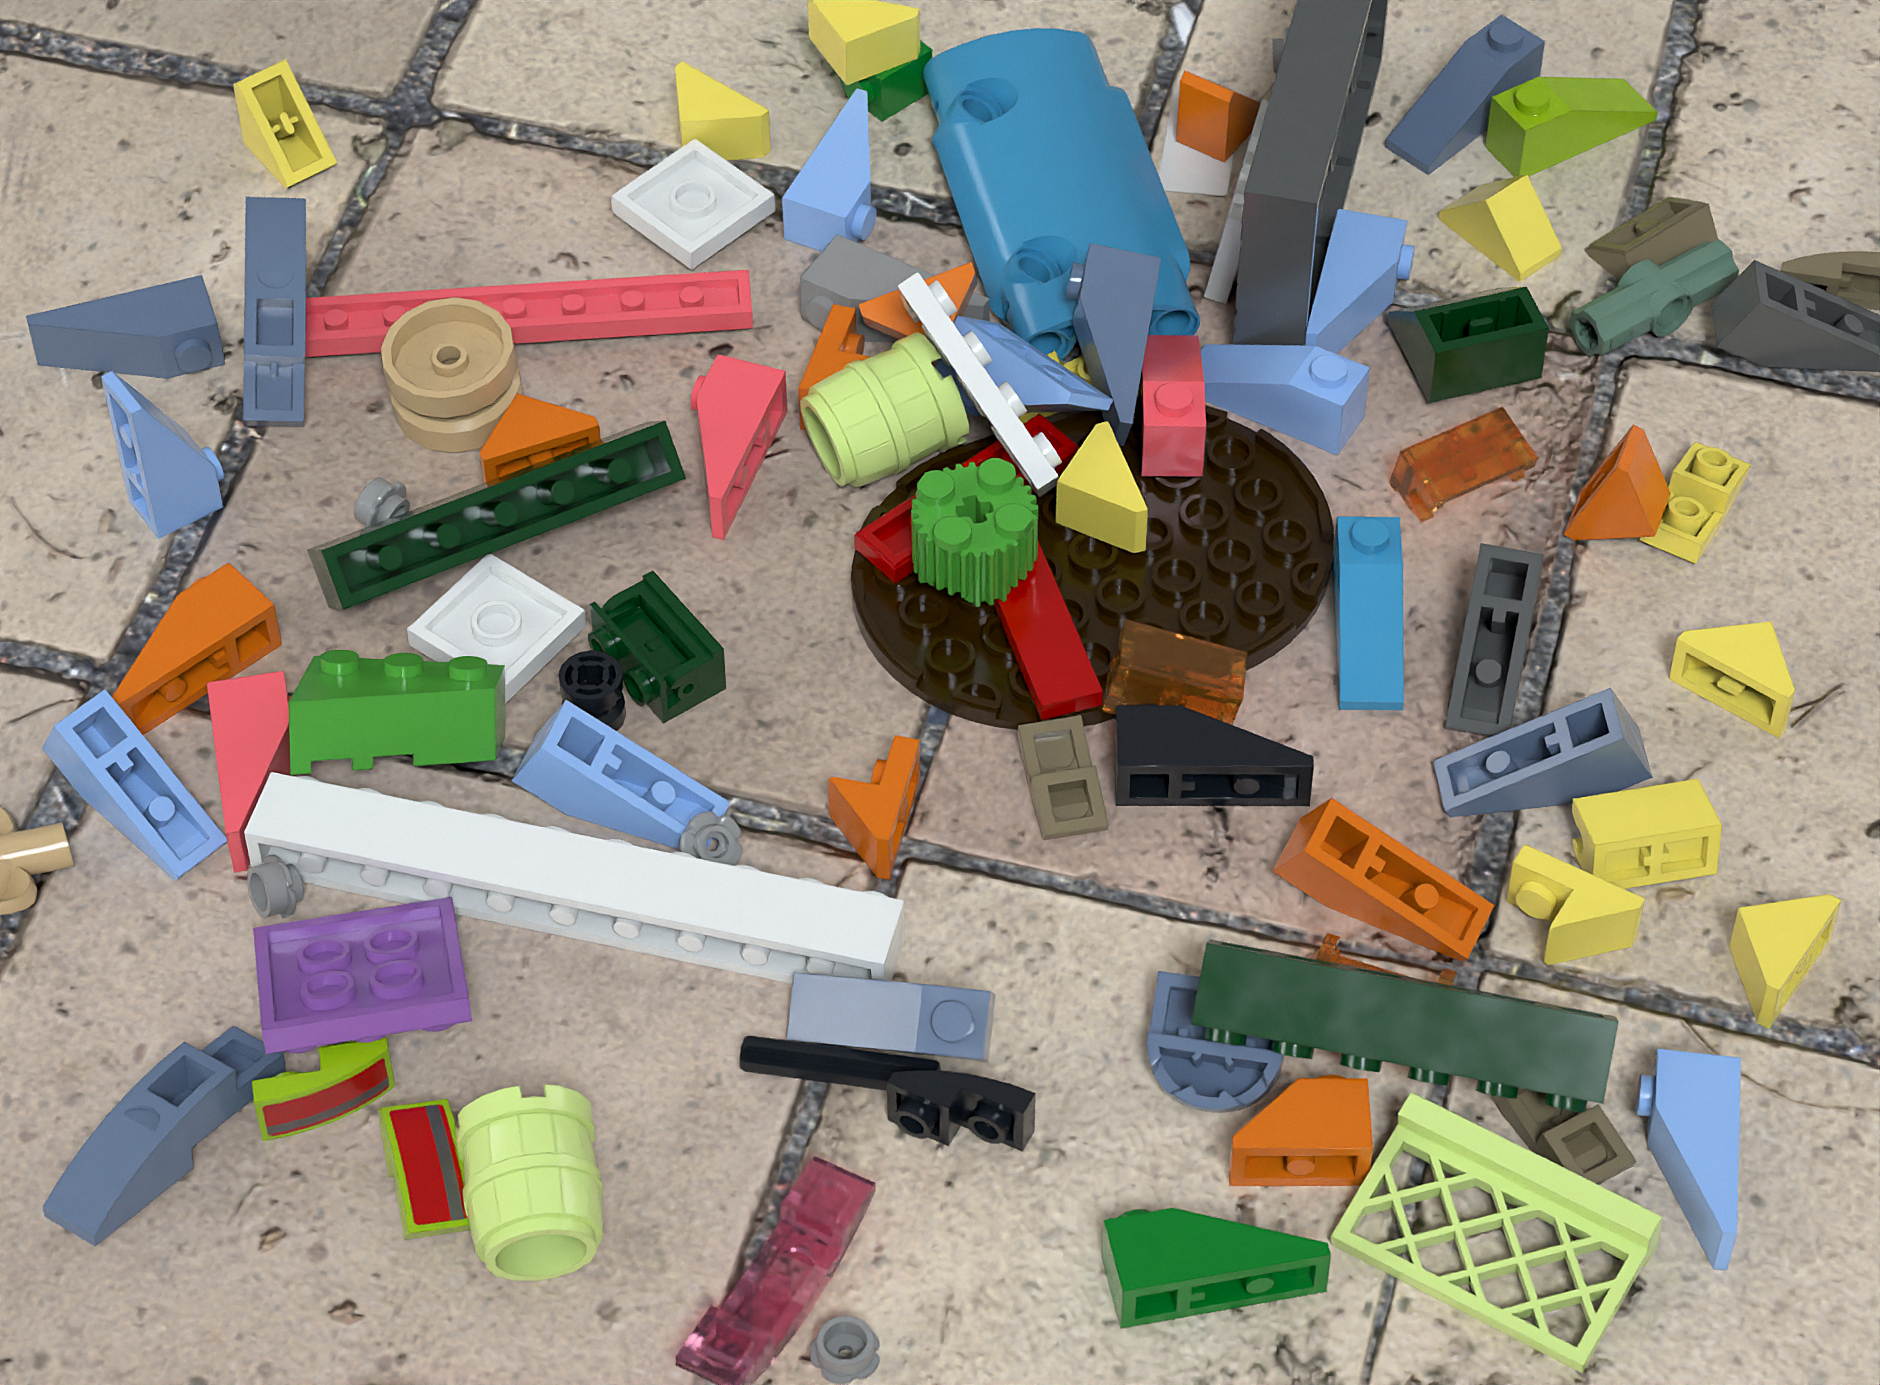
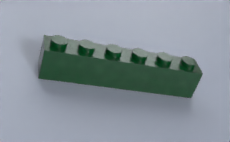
(496, 514)
(1404, 1022)

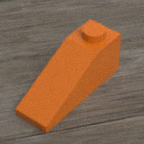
(203, 638)
(1381, 881)

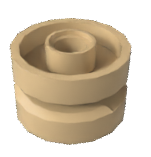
(450, 373)

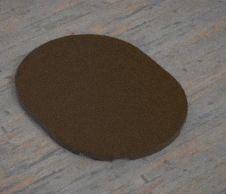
(1224, 562)

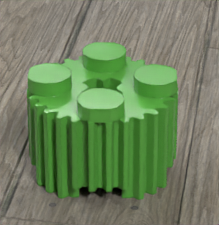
(974, 530)

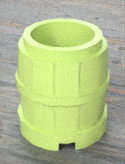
(884, 413)
(531, 1182)

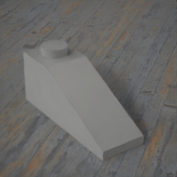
(853, 274)

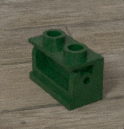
(661, 648)

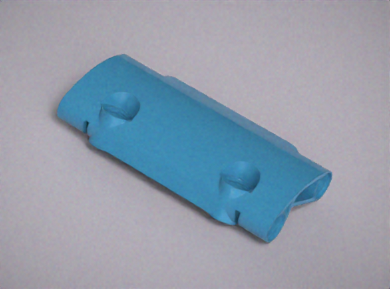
(1042, 169)

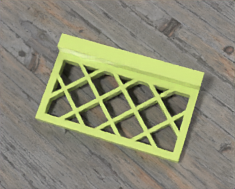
(1524, 1180)

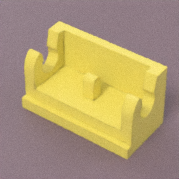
(1648, 834)

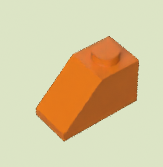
(1307, 1137)

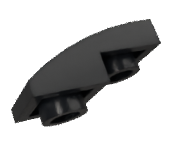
(943, 1101)

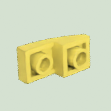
(1699, 500)

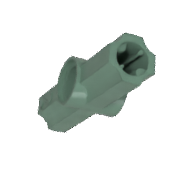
(1653, 298)

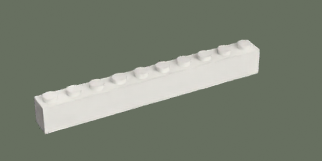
(575, 883)

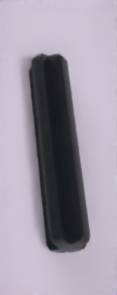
(825, 1062)

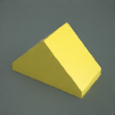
(864, 35)
(720, 116)
(281, 125)
(1505, 225)
(1101, 495)
(1738, 671)
(1778, 947)

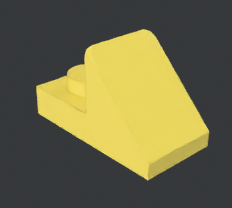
(1584, 910)

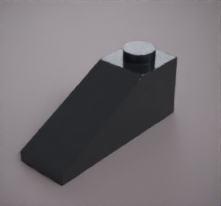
(1195, 760)

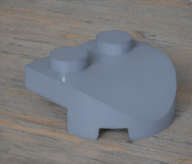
(1199, 1070)

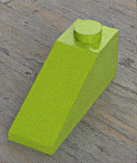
(1561, 118)

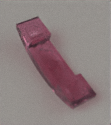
(783, 1280)

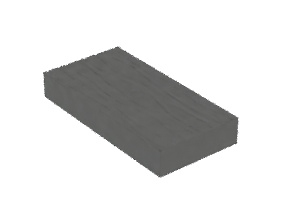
(1305, 164)

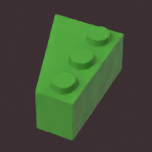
(396, 708)

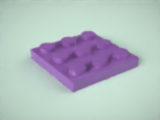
(360, 976)

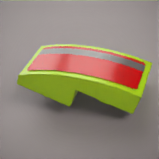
(349, 1080)
(425, 1167)

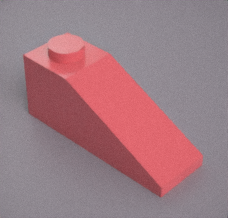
(1172, 407)
(738, 419)
(249, 744)

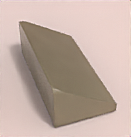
(1655, 235)

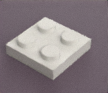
(693, 203)
(500, 618)

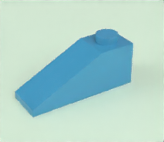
(1369, 612)

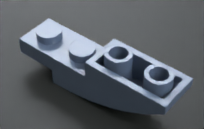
(274, 312)
(151, 1132)

